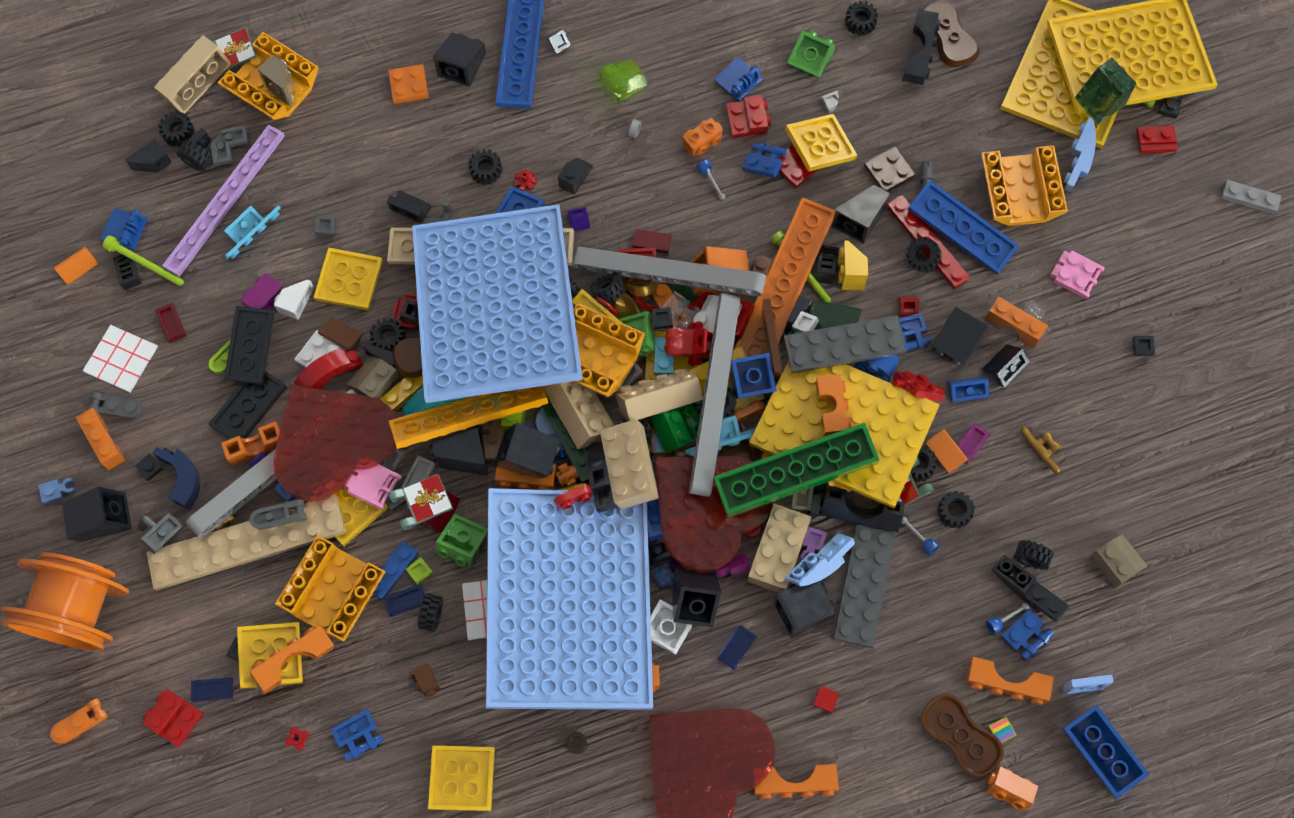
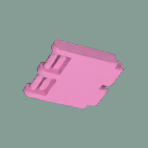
(1075, 272)
(372, 484)

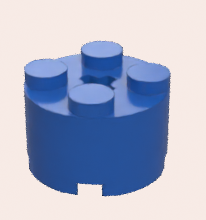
(881, 368)

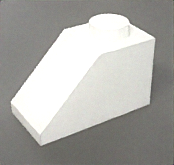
(294, 299)

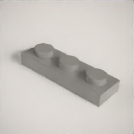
(1251, 197)

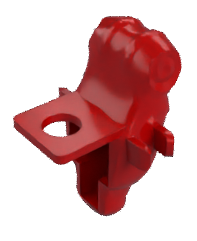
(689, 343)

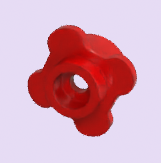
(299, 744)

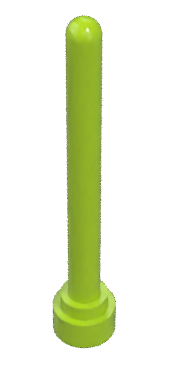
(777, 240)
(112, 244)

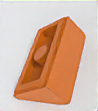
(76, 265)
(946, 451)

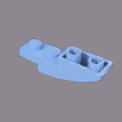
(1084, 152)
(820, 565)

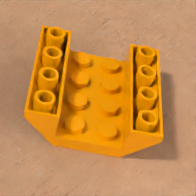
(250, 87)
(1024, 186)
(605, 350)
(330, 589)

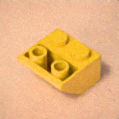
(853, 268)

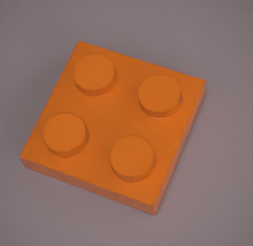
(408, 84)

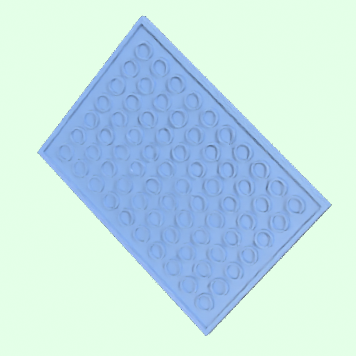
(494, 304)
(566, 604)

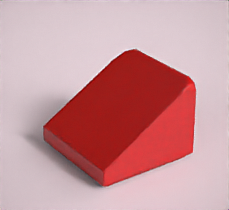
(908, 306)

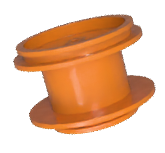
(64, 601)

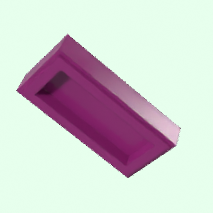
(973, 441)

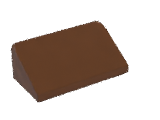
(340, 334)

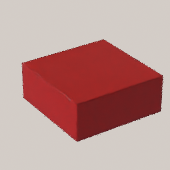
(826, 699)

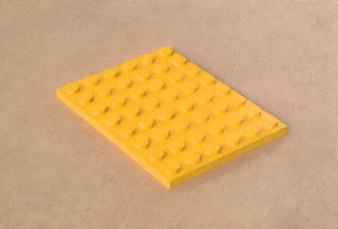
(1148, 39)
(1039, 85)
(891, 415)

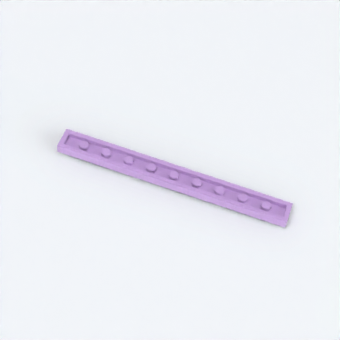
(223, 201)

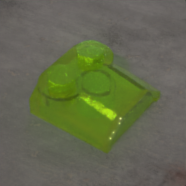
(623, 78)

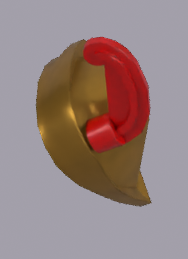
(641, 290)
(622, 307)

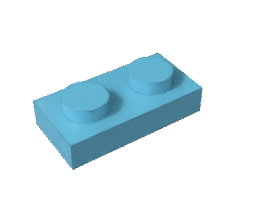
(663, 363)

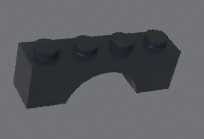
(924, 27)
(840, 506)

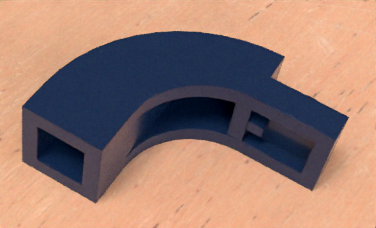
(188, 480)

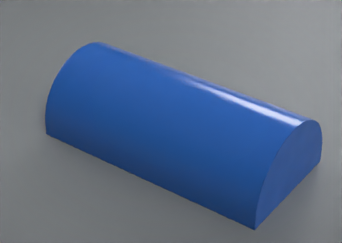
(1105, 751)

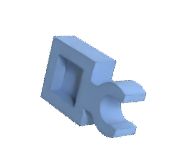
(54, 490)

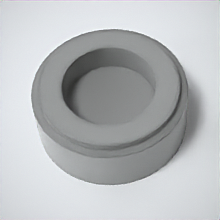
(634, 128)

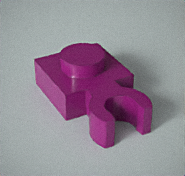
(737, 565)

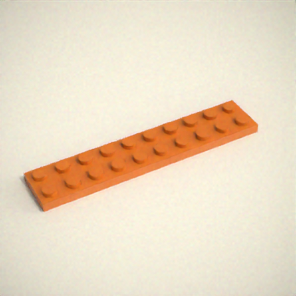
(788, 273)

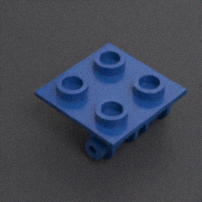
(739, 78)
(125, 227)

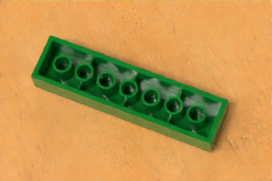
(796, 470)

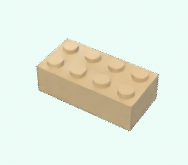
(192, 74)
(658, 394)
(579, 411)
(629, 464)
(779, 548)

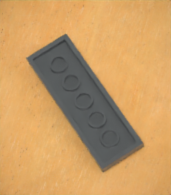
(844, 344)
(864, 586)

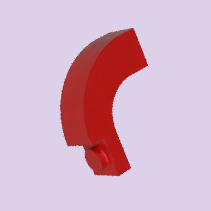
(327, 367)

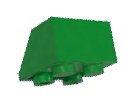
(676, 427)

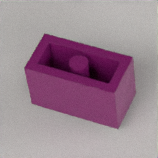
(262, 293)

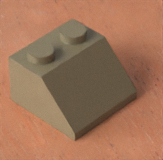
(278, 79)
(374, 378)
(1118, 561)

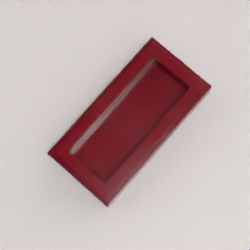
(652, 239)
(170, 322)

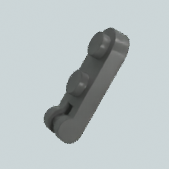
(116, 406)
(278, 515)

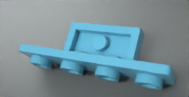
(245, 226)
(729, 434)

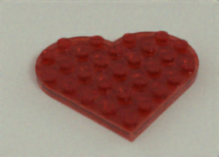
(328, 438)
(696, 525)
(707, 760)

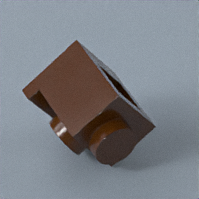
(762, 265)
(425, 680)

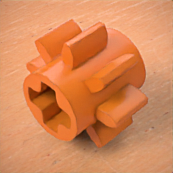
(567, 475)

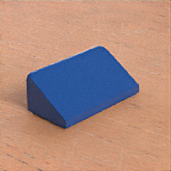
(968, 389)

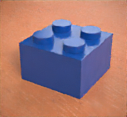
(752, 376)

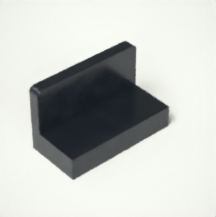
(409, 206)
(1006, 364)

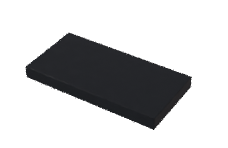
(249, 345)
(247, 407)

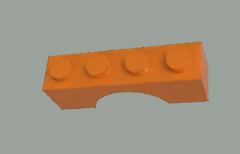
(313, 644)
(983, 674)
(823, 781)

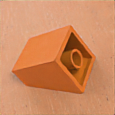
(722, 258)

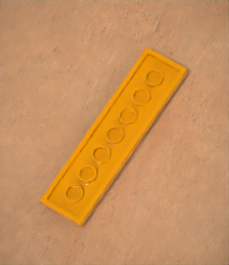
(463, 414)

